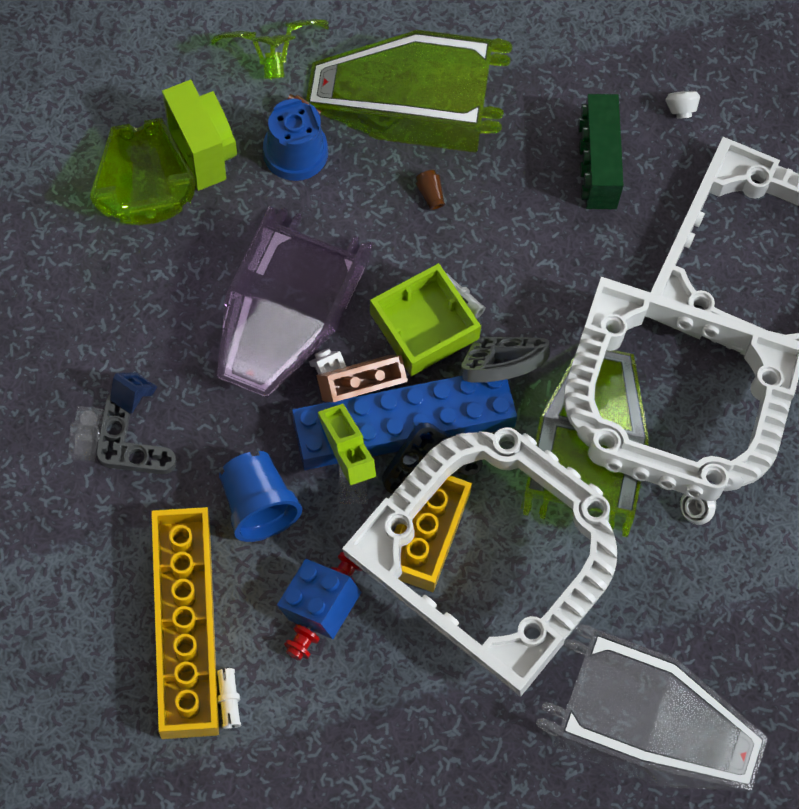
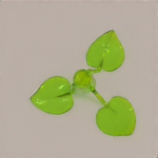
(272, 62)

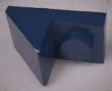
(129, 389)

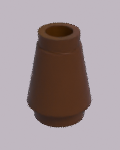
(430, 188)

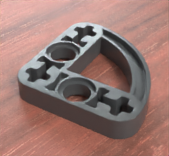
(524, 352)

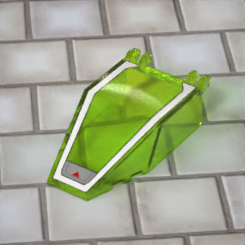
(413, 88)

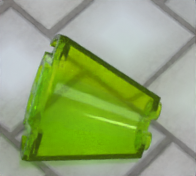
(142, 175)

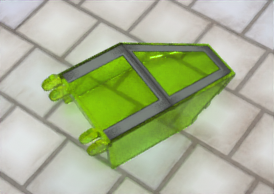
(618, 401)

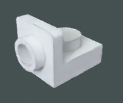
(327, 361)

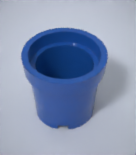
(302, 153)
(258, 497)

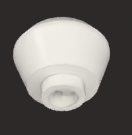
(683, 103)
(697, 510)

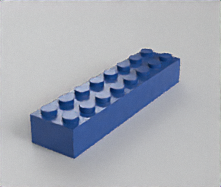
(392, 415)

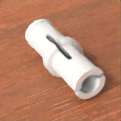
(228, 698)

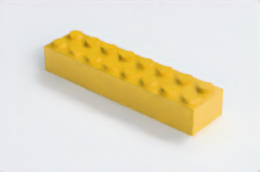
(184, 623)

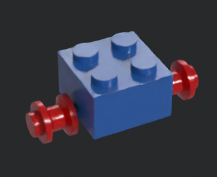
(318, 602)

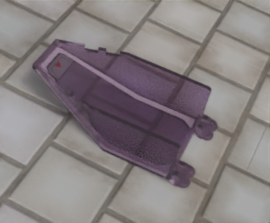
(284, 302)

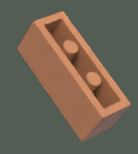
(362, 378)

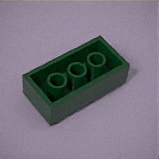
(601, 151)

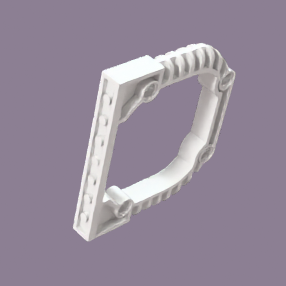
(729, 171)
(770, 356)
(513, 656)

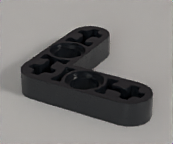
(437, 436)

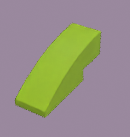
(347, 444)

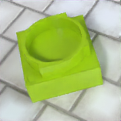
(199, 132)
(425, 319)

